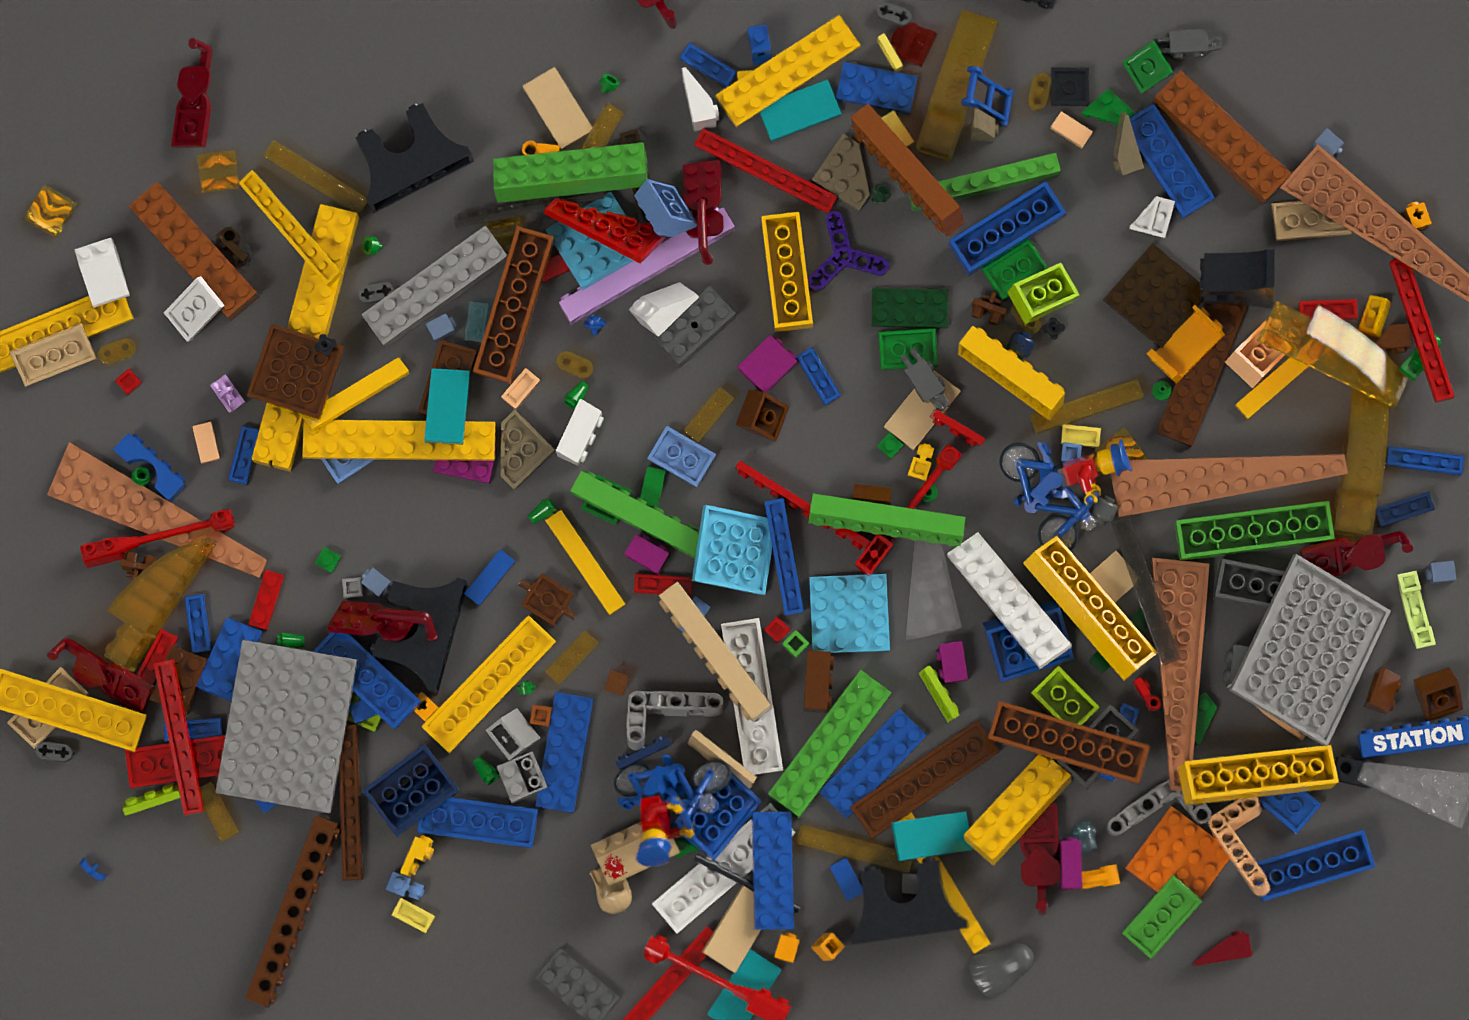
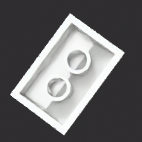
(579, 433)

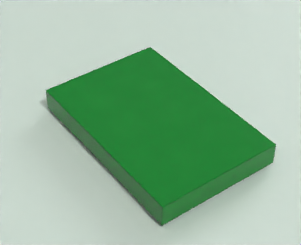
(1013, 267)
(896, 343)

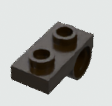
(237, 254)

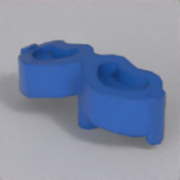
(92, 870)

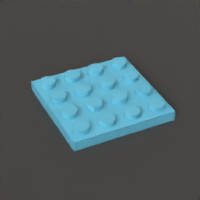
(585, 257)
(733, 550)
(849, 613)

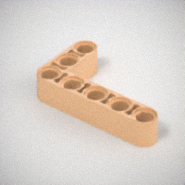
(1235, 846)

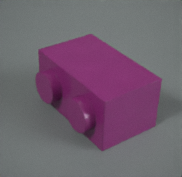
(647, 554)
(952, 662)

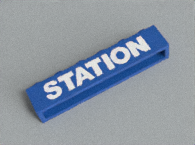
(1413, 739)

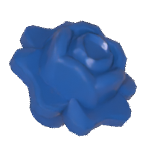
(594, 323)

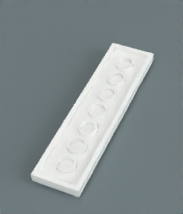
(1009, 600)
(759, 738)
(702, 887)

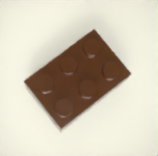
(189, 669)
(818, 681)

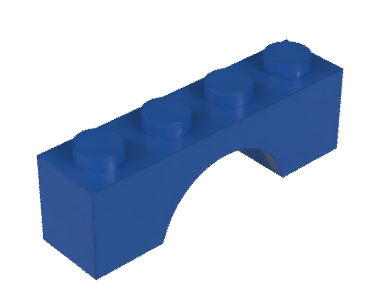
(133, 451)

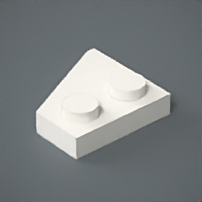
(1155, 217)

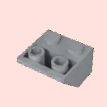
(513, 734)
(522, 777)

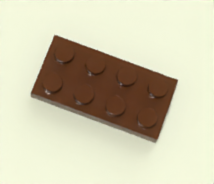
(449, 357)

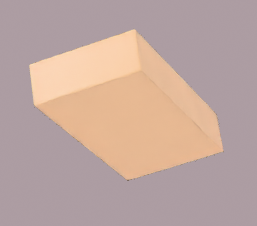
(1071, 130)
(520, 388)
(206, 442)

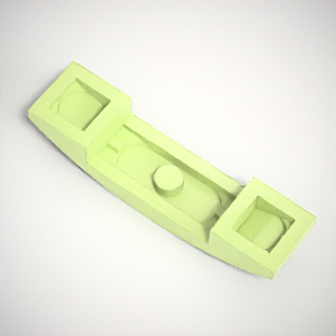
(1415, 610)

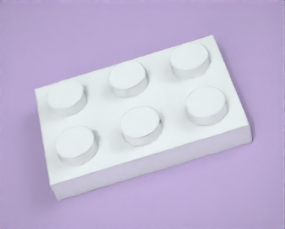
(194, 309)

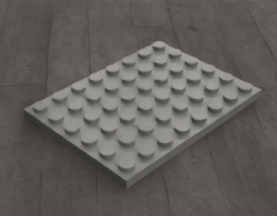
(1310, 650)
(286, 726)

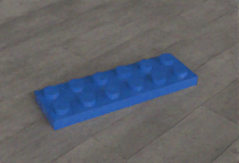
(1169, 162)
(372, 680)
(564, 752)
(873, 762)
(481, 822)
(772, 870)

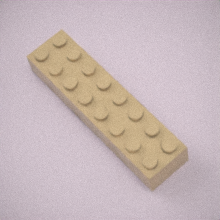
(714, 650)

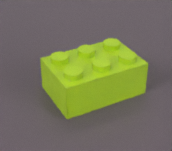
(1043, 293)
(1064, 698)

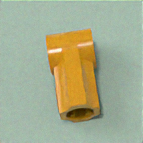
(539, 148)
(1100, 877)

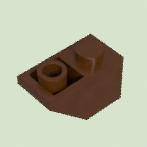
(1395, 338)

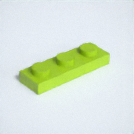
(939, 693)
(151, 799)

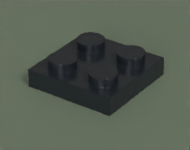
(1069, 86)

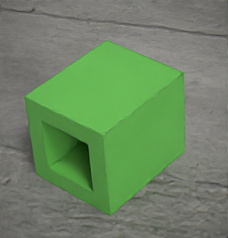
(795, 644)

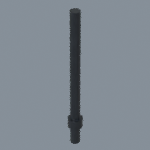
(714, 866)

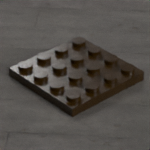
(1155, 296)

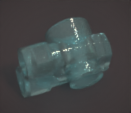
(1086, 834)

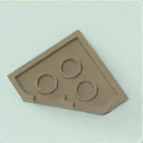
(844, 173)
(521, 450)

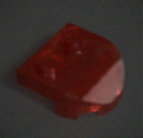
(913, 43)

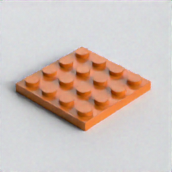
(1180, 850)

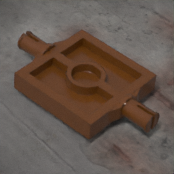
(547, 599)

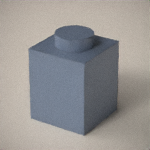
(1329, 143)
(441, 327)
(1441, 572)
(375, 582)

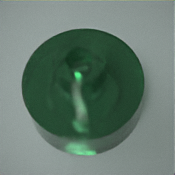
(880, 193)

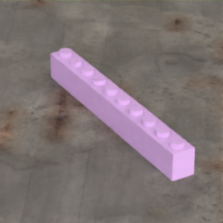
(665, 256)

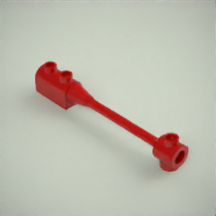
(883, 543)
(113, 548)
(759, 1001)

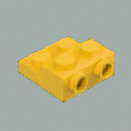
(420, 850)

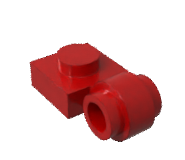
(1143, 688)

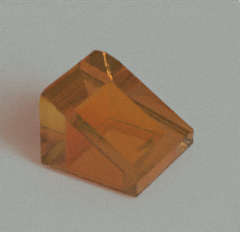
(616, 682)

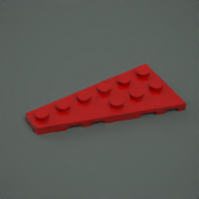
(610, 229)

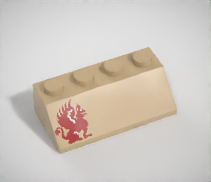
(618, 853)

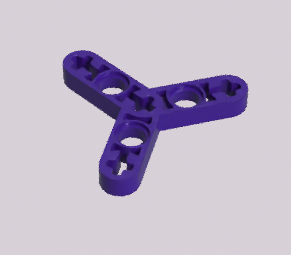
(843, 248)

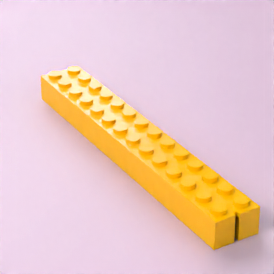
(312, 316)

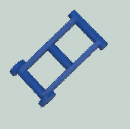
(970, 101)

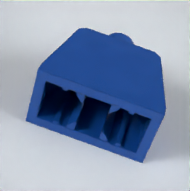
(759, 43)

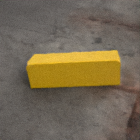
(1374, 316)

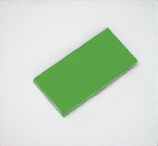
(1162, 916)

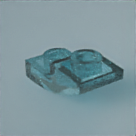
(476, 321)

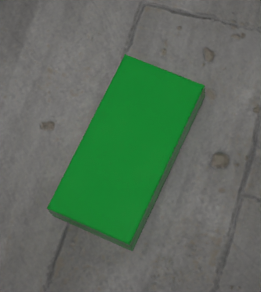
(653, 486)

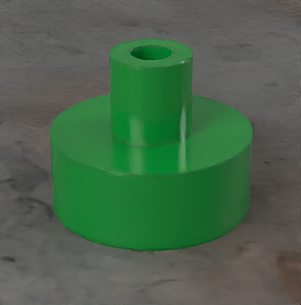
(608, 83)
(371, 246)
(1161, 395)

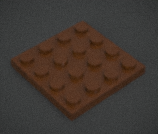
(294, 373)

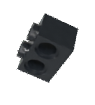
(1354, 767)

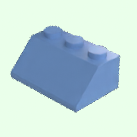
(664, 208)

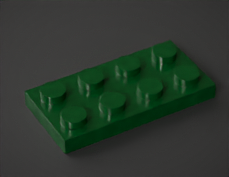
(909, 308)

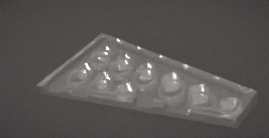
(931, 595)
(1429, 790)

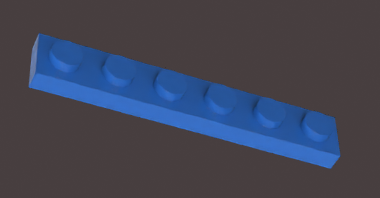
(784, 556)

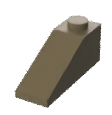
(983, 127)
(1126, 149)

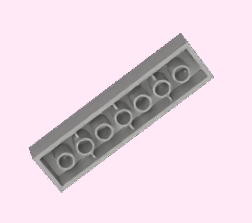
(435, 287)

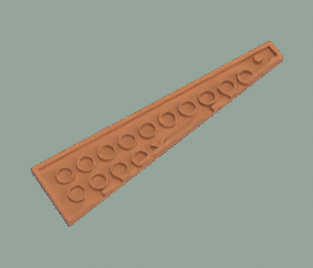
(1346, 200)
(1186, 481)
(112, 495)
(1183, 596)

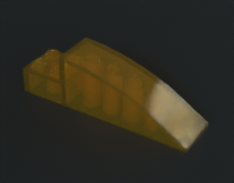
(945, 111)
(1335, 350)
(1365, 460)
(151, 600)

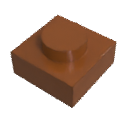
(540, 715)

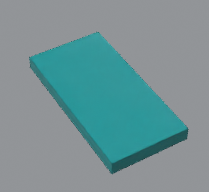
(800, 110)
(447, 406)
(931, 836)
(752, 973)

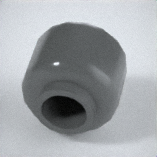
(1104, 510)

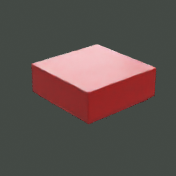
(128, 381)
(777, 629)

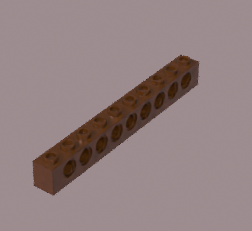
(255, 992)

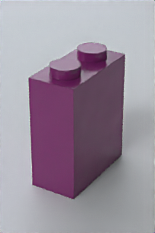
(767, 364)
(1070, 864)

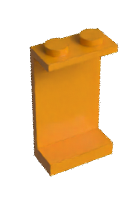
(1187, 345)

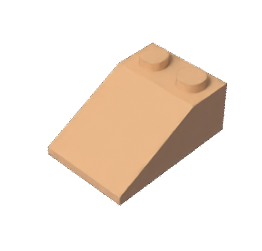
(1253, 359)

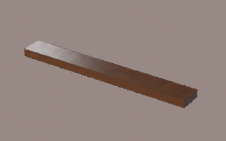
(350, 806)

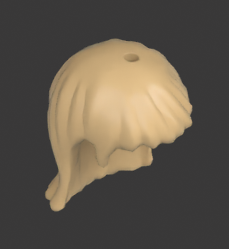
(611, 898)

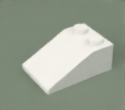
(700, 104)
(102, 272)
(662, 307)

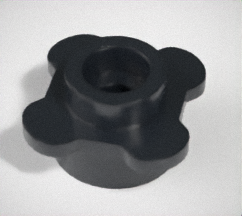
(1053, 323)
(323, 339)

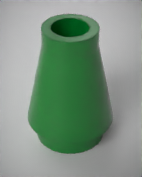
(574, 395)
(542, 510)
(290, 640)
(486, 771)

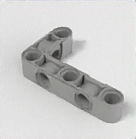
(661, 703)
(1159, 797)

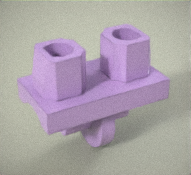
(227, 393)

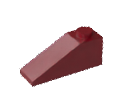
(1230, 948)

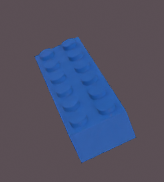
(1006, 228)
(1316, 864)

